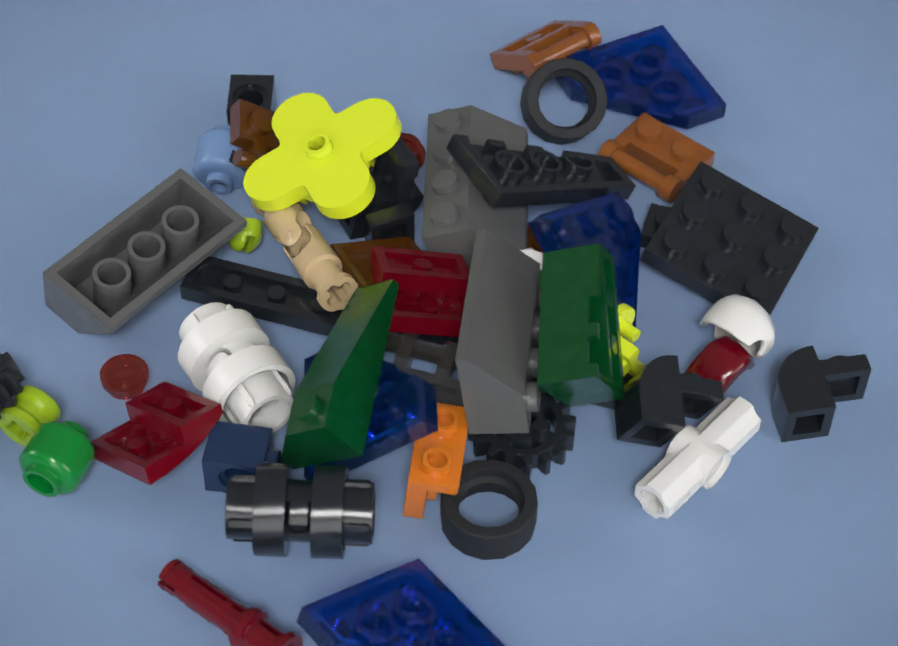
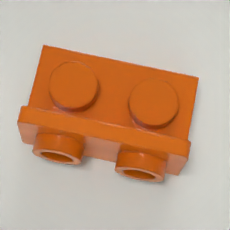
(437, 461)

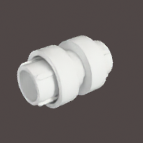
(236, 366)

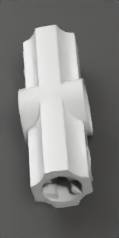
(697, 457)

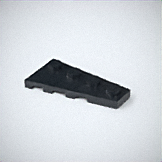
(537, 175)

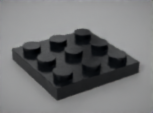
(729, 240)

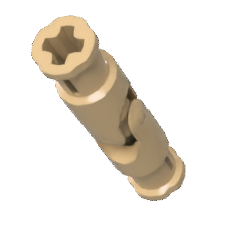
(310, 256)

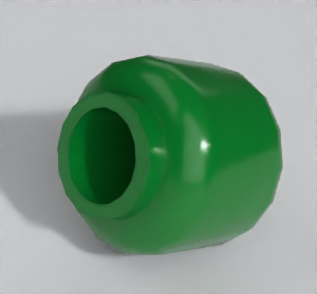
(56, 458)

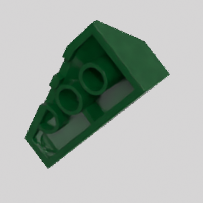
(340, 387)

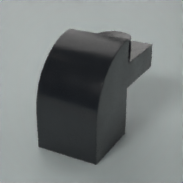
(394, 184)
(810, 388)
(660, 400)

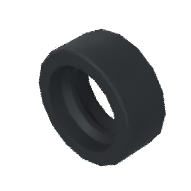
(591, 84)
(491, 541)

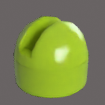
(249, 237)

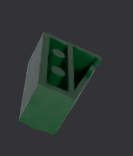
(579, 327)

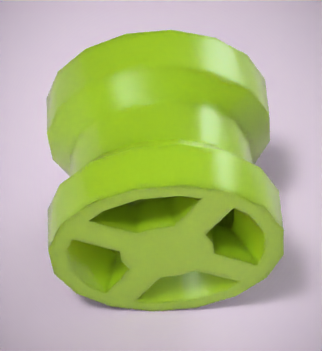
(30, 411)

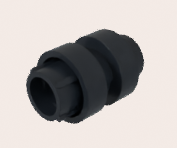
(281, 510)

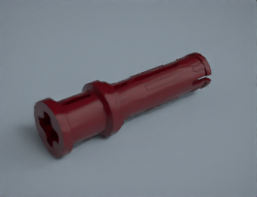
(241, 624)

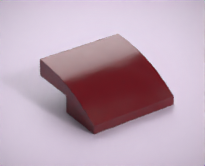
(428, 292)
(161, 432)

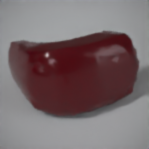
(722, 361)

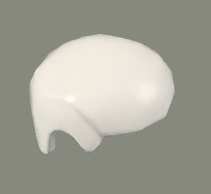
(743, 322)

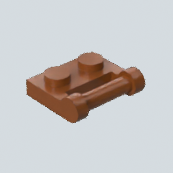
(545, 44)
(657, 155)

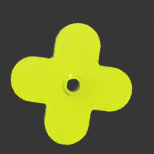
(323, 155)

